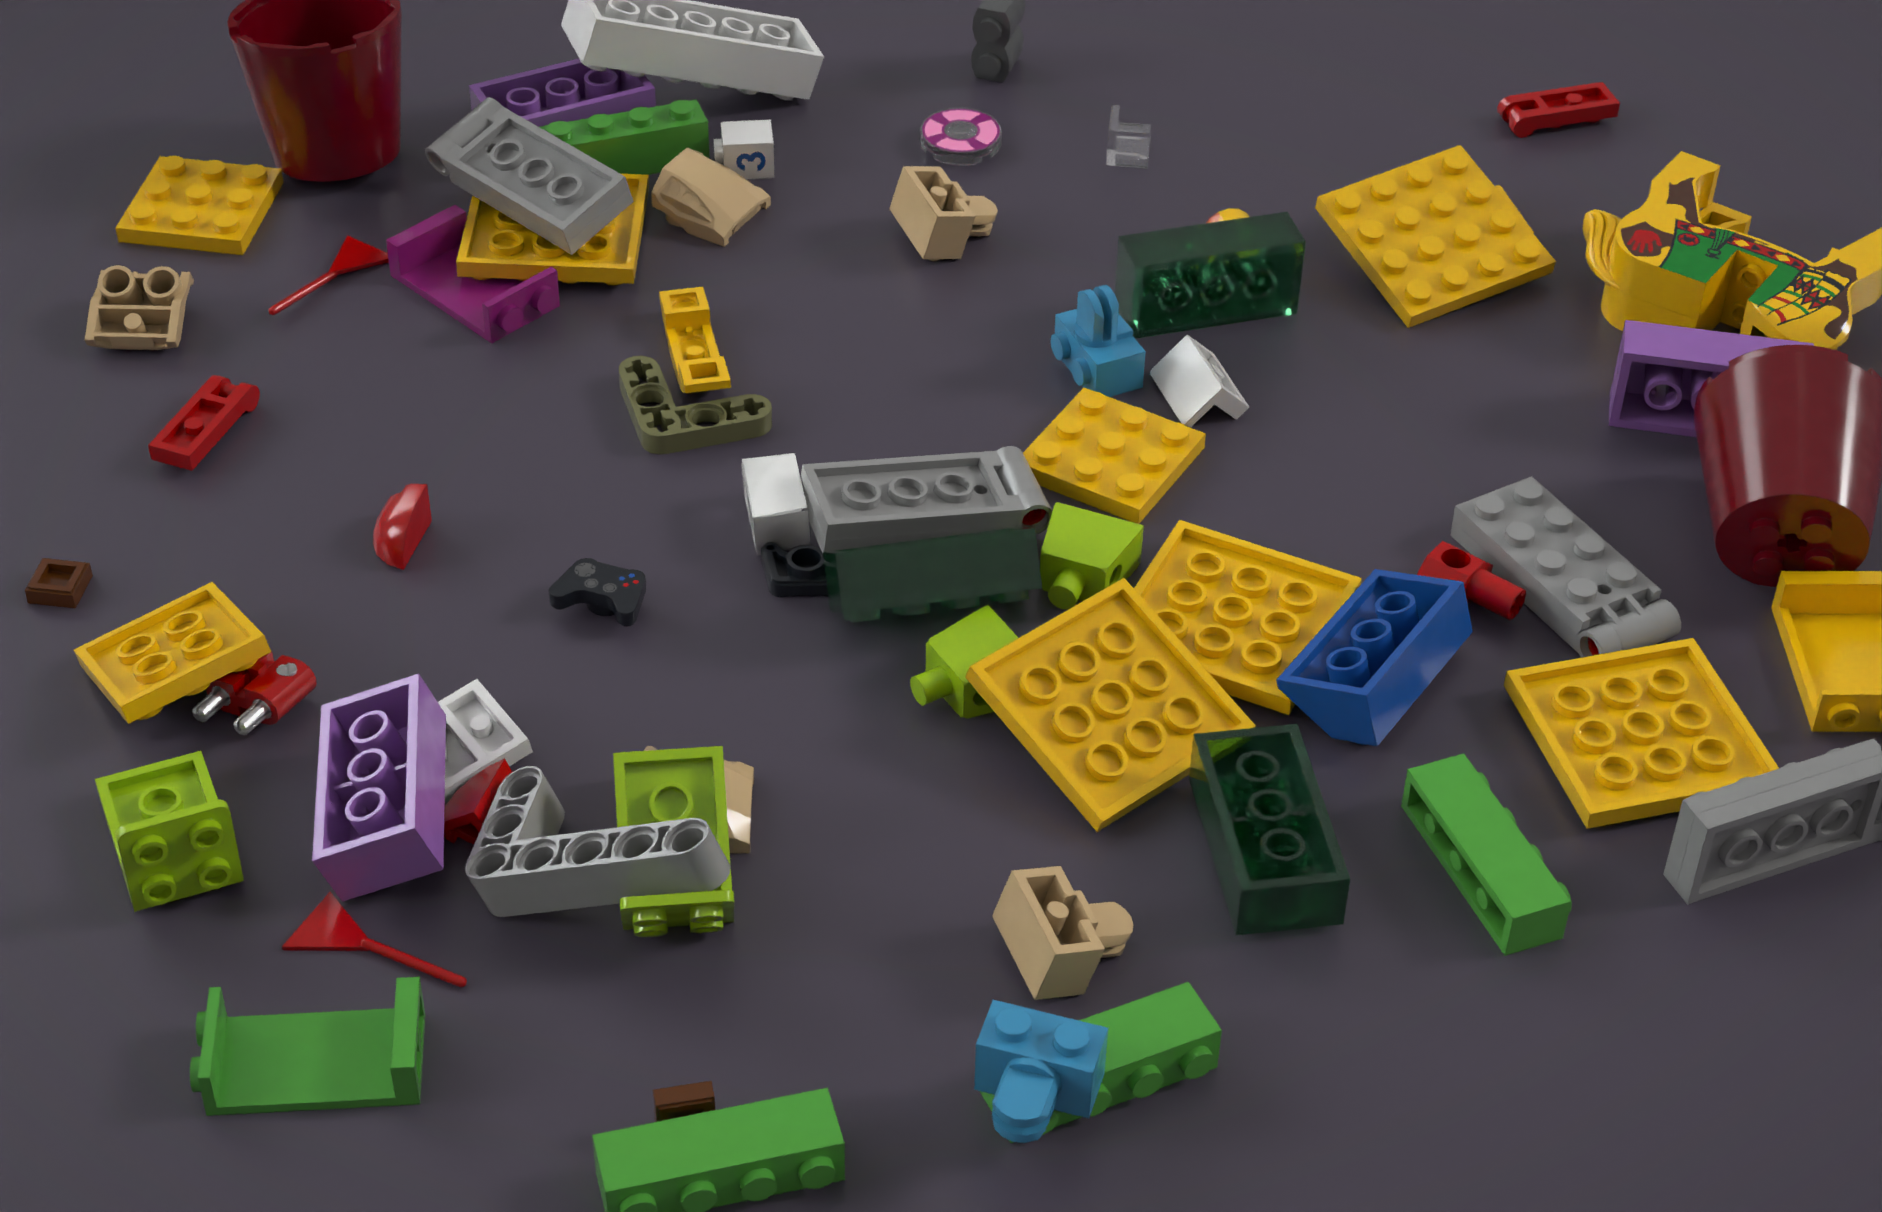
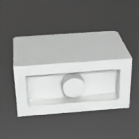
(1195, 382)

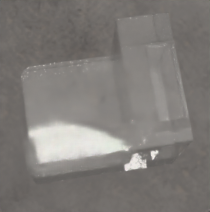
(1127, 142)

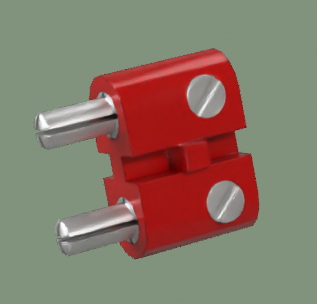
(258, 693)

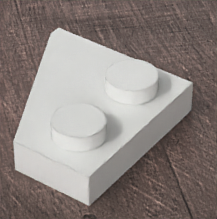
(477, 735)

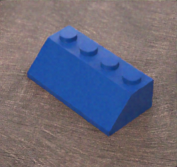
(1378, 654)

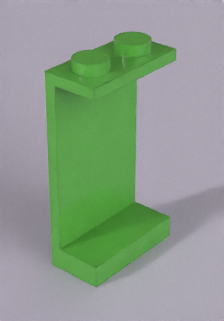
(310, 1057)

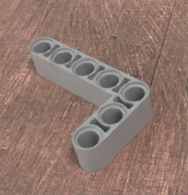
(530, 869)

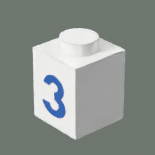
(746, 148)

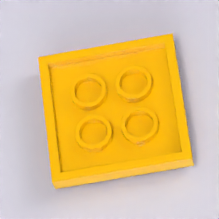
(200, 205)
(1112, 455)
(172, 652)

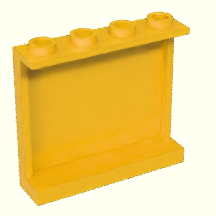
(1834, 645)

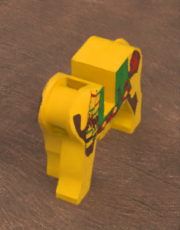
(1704, 268)

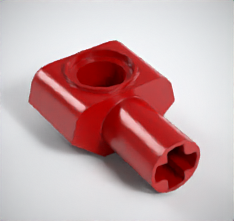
(1480, 584)

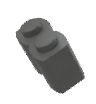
(997, 38)

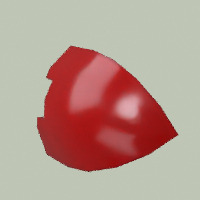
(402, 525)
(470, 803)

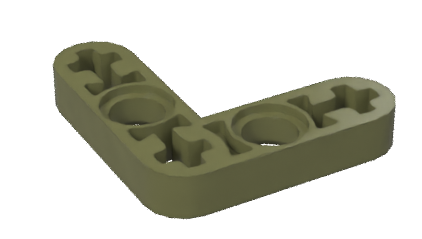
(736, 416)

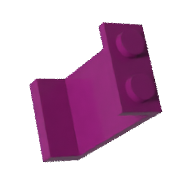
(492, 308)

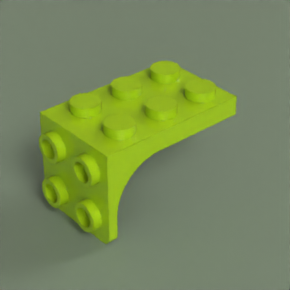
(666, 788)
(170, 830)

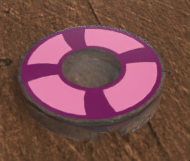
(960, 136)

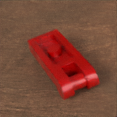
(1557, 107)
(203, 422)

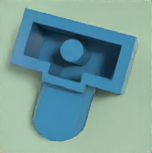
(1099, 344)
(1037, 1066)

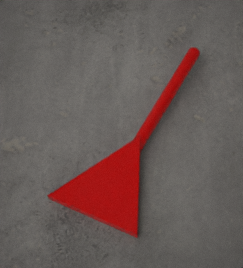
(351, 257)
(333, 929)

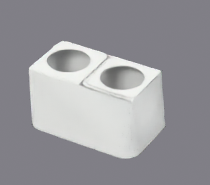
(775, 501)

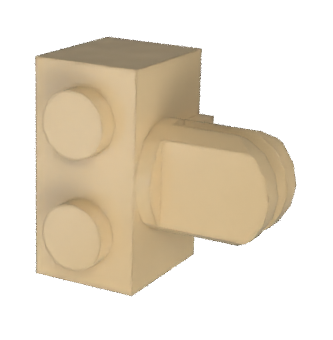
(938, 212)
(1057, 932)

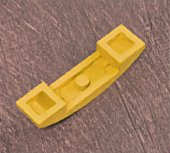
(692, 341)

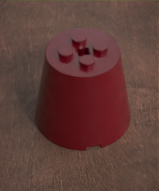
(323, 82)
(1791, 460)

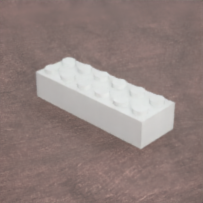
(695, 44)

